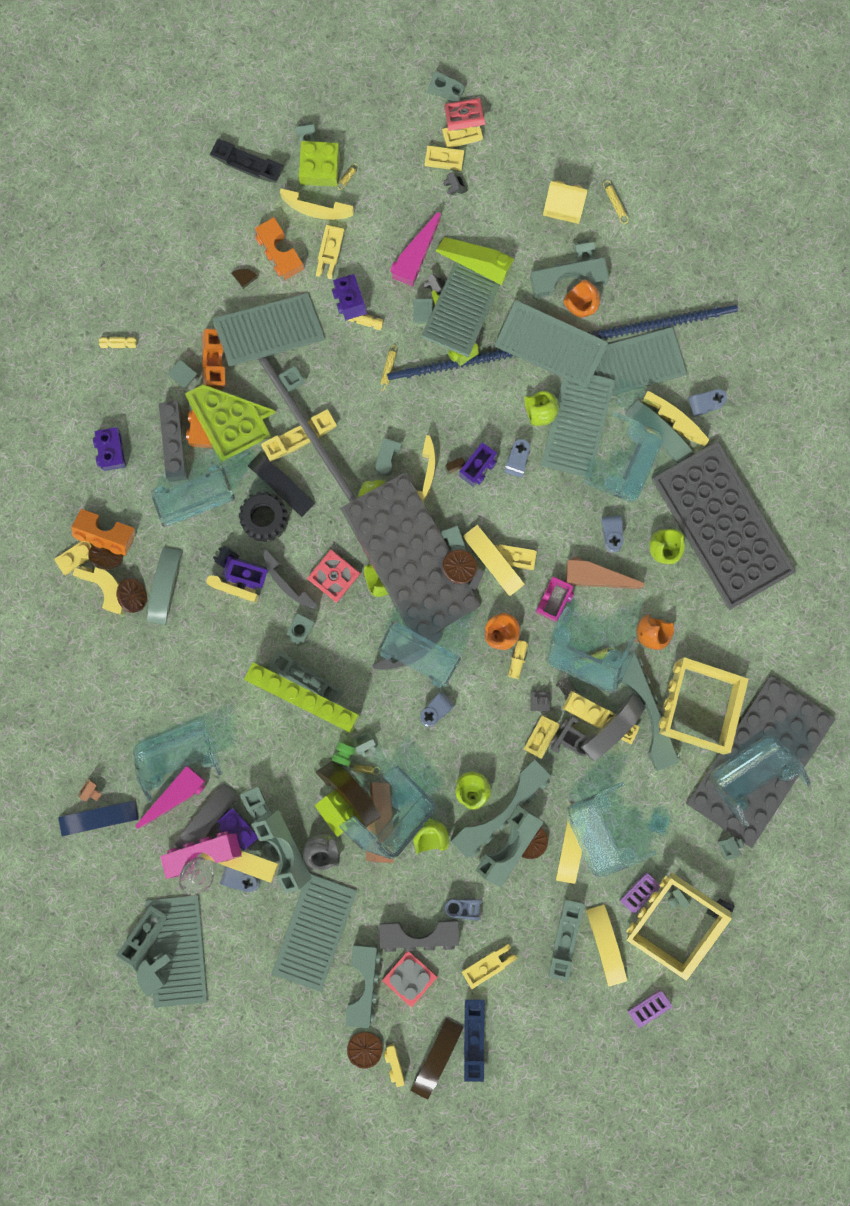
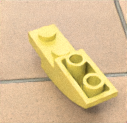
(594, 714)

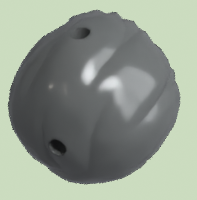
(321, 852)

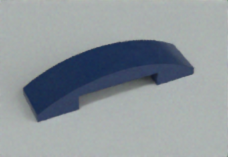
(98, 818)
(474, 1040)

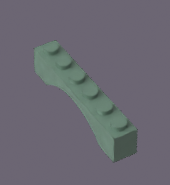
(661, 749)
(530, 780)

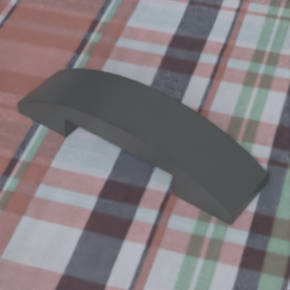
(303, 599)
(386, 665)
(615, 728)
(208, 816)

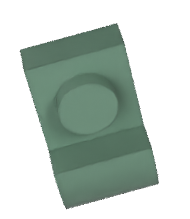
(148, 975)

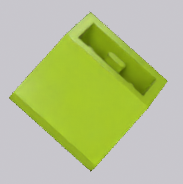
(334, 811)

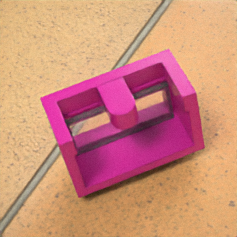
(555, 599)

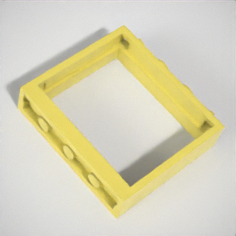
(732, 713)
(686, 969)

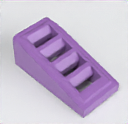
(645, 877)
(660, 1010)

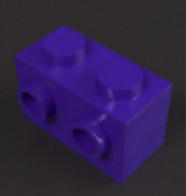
(349, 297)
(109, 449)
(478, 464)
(244, 571)
(236, 823)

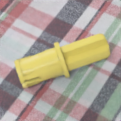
(518, 659)

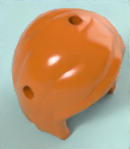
(582, 299)
(504, 629)
(654, 632)

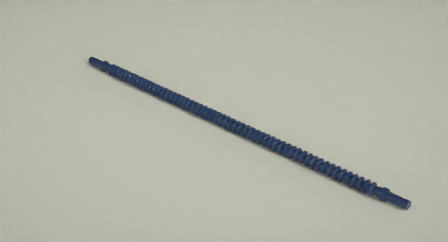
(715, 312)

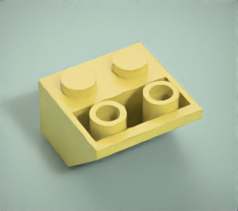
(565, 202)

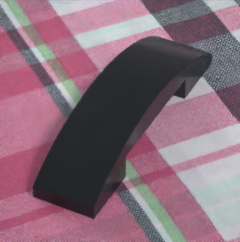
(247, 163)
(281, 484)

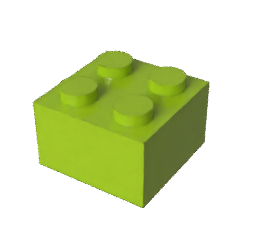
(319, 163)

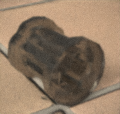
(566, 687)

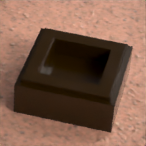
(454, 465)

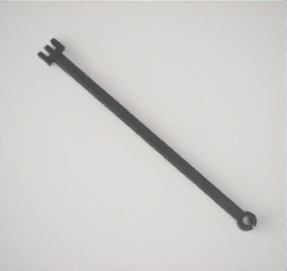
(307, 429)

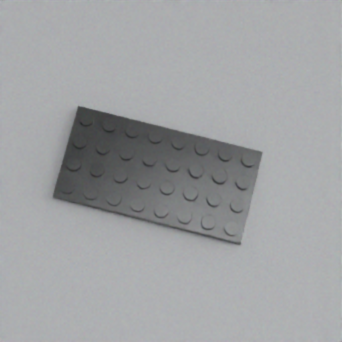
(723, 525)
(408, 556)
(775, 713)

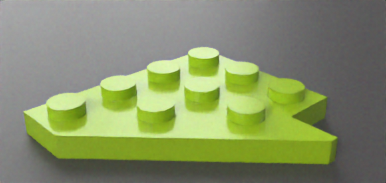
(228, 420)

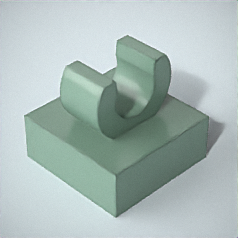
(305, 129)
(584, 245)
(291, 379)
(363, 743)
(731, 847)
(679, 898)

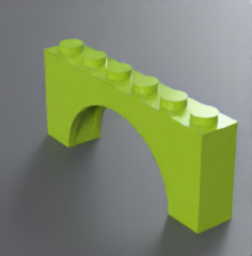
(301, 697)

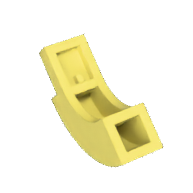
(106, 582)

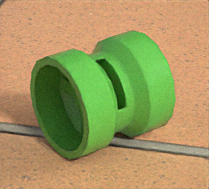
(343, 754)

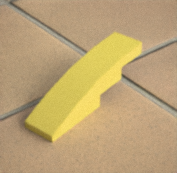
(681, 423)

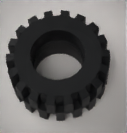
(263, 500)

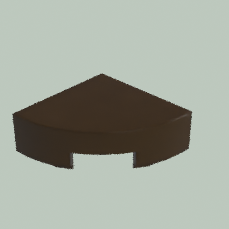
(244, 277)

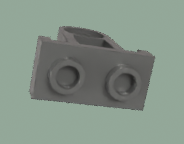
(568, 737)

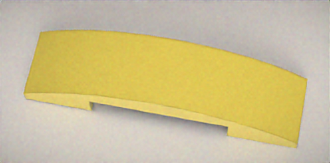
(339, 211)
(297, 438)
(428, 452)
(493, 560)
(570, 857)
(251, 865)
(606, 945)

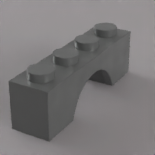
(172, 441)
(444, 934)

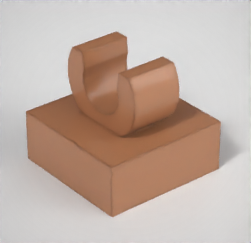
(88, 790)

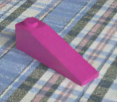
(412, 258)
(181, 789)

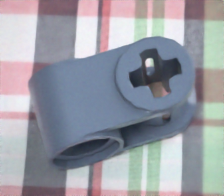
(704, 402)
(517, 461)
(613, 529)
(438, 707)
(236, 880)
(465, 908)

